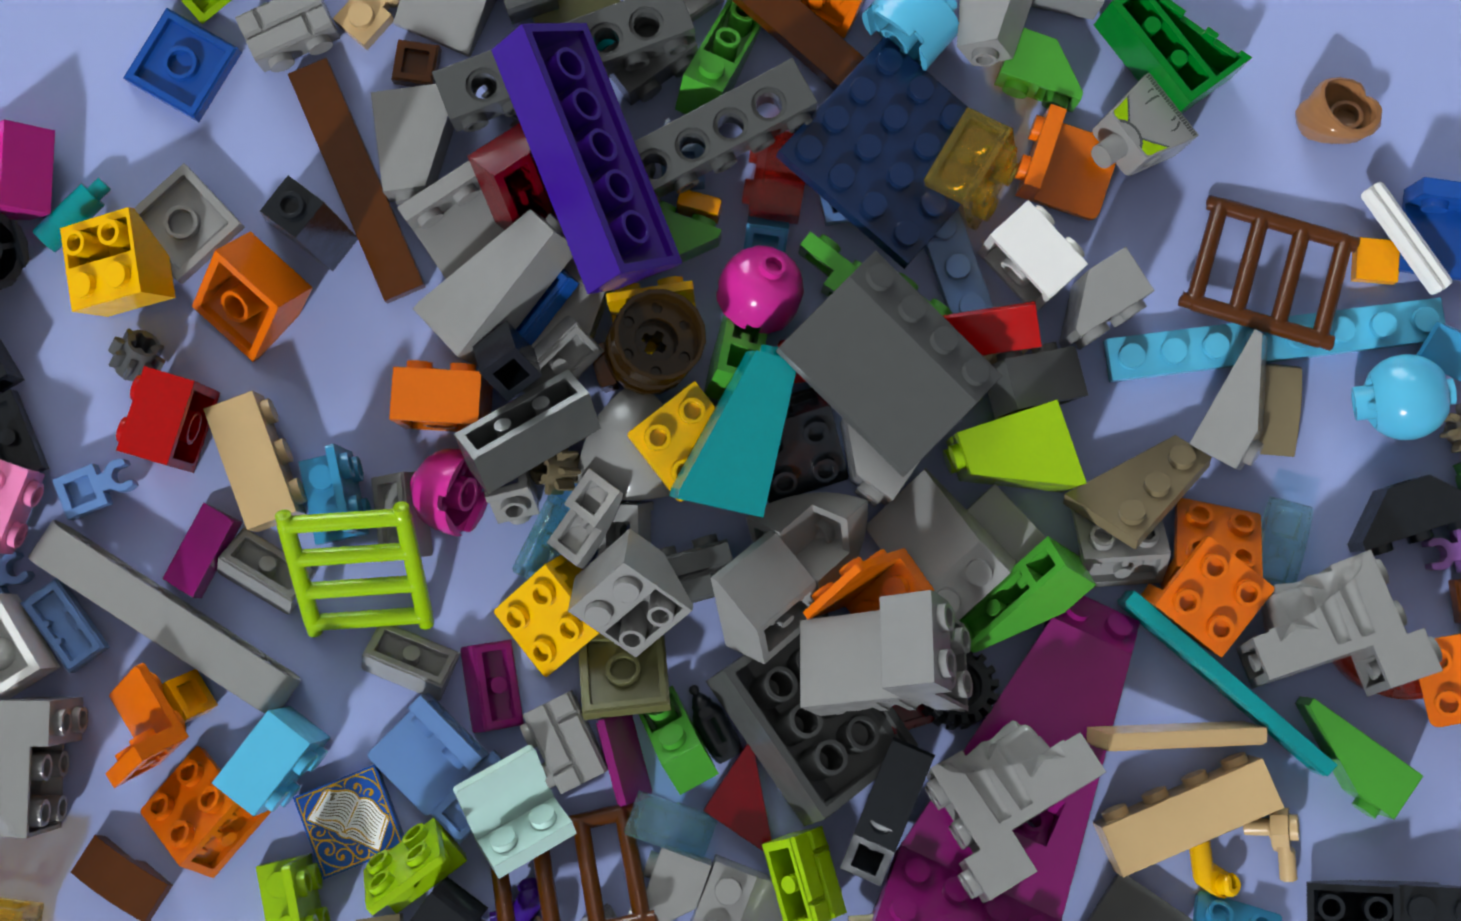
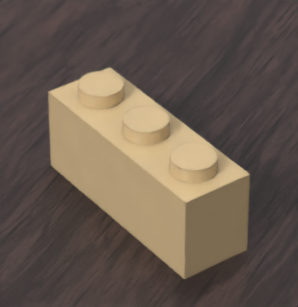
(255, 459)

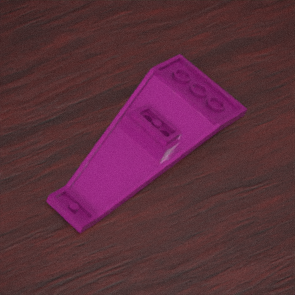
(1058, 690)

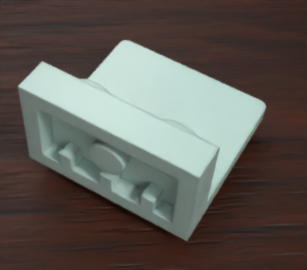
(513, 811)

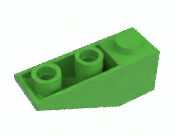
(718, 59)

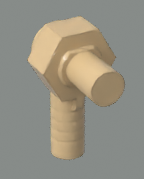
(1282, 829)

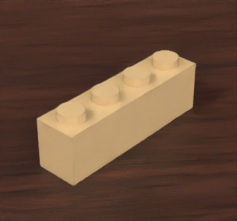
(1187, 814)

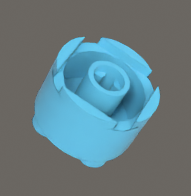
(915, 26)

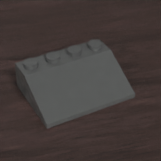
(889, 363)
(808, 756)

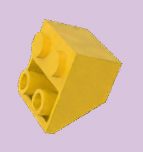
(115, 264)

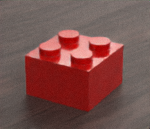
(166, 419)

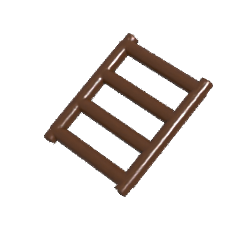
(1236, 310)
(588, 871)

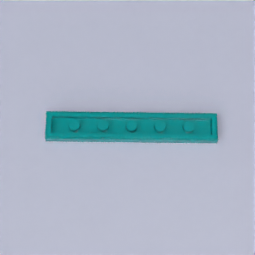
(1226, 683)

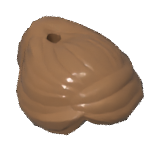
(1338, 113)

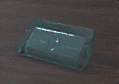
(535, 549)

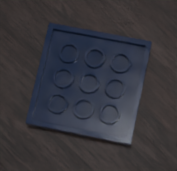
(875, 148)

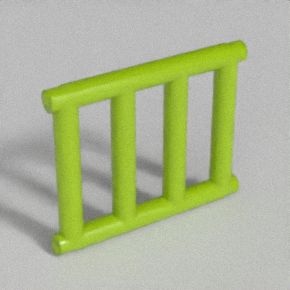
(307, 591)

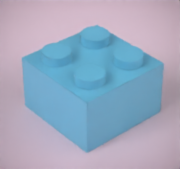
(272, 760)

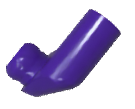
(526, 903)

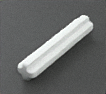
(1406, 238)

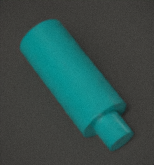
(77, 207)

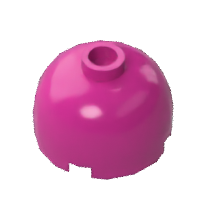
(760, 289)
(447, 493)

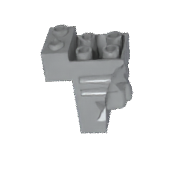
(1336, 617)
(886, 658)
(35, 761)
(998, 791)

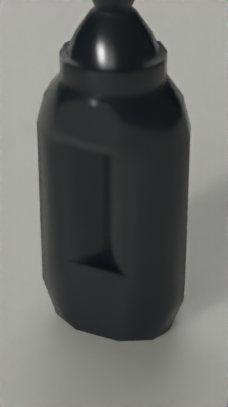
(714, 727)

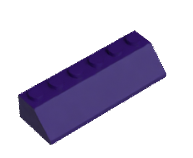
(585, 155)

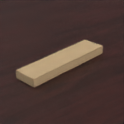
(1176, 735)

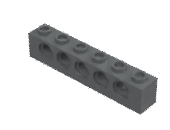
(615, 22)
(779, 86)

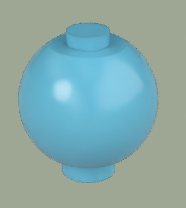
(1404, 397)

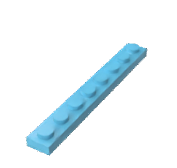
(1222, 344)

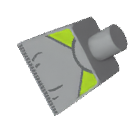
(1141, 130)

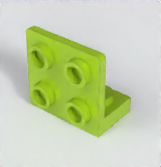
(411, 867)
(291, 890)

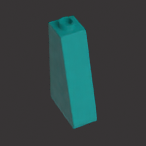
(741, 441)

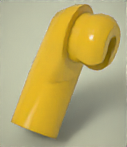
(1211, 876)

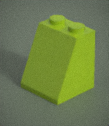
(1018, 451)

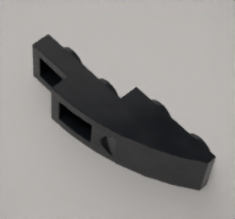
(1382, 901)

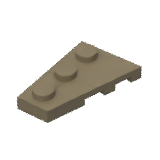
(1140, 491)

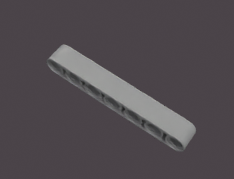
(164, 618)

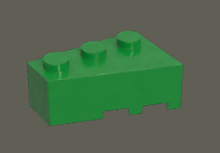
(1170, 47)

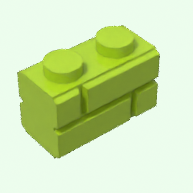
(804, 876)

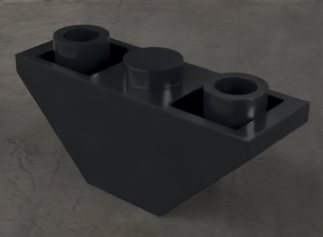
(1408, 512)

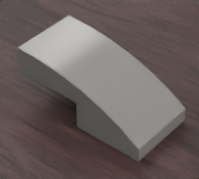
(588, 520)

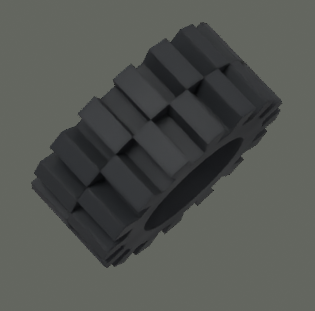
(979, 703)

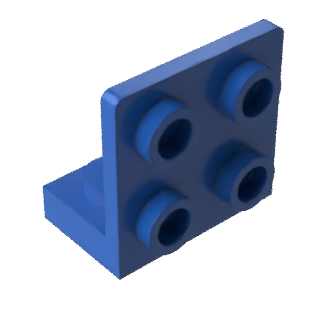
(1436, 213)

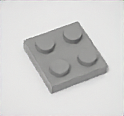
(187, 221)

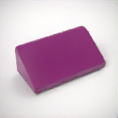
(199, 551)
(491, 686)
(623, 758)

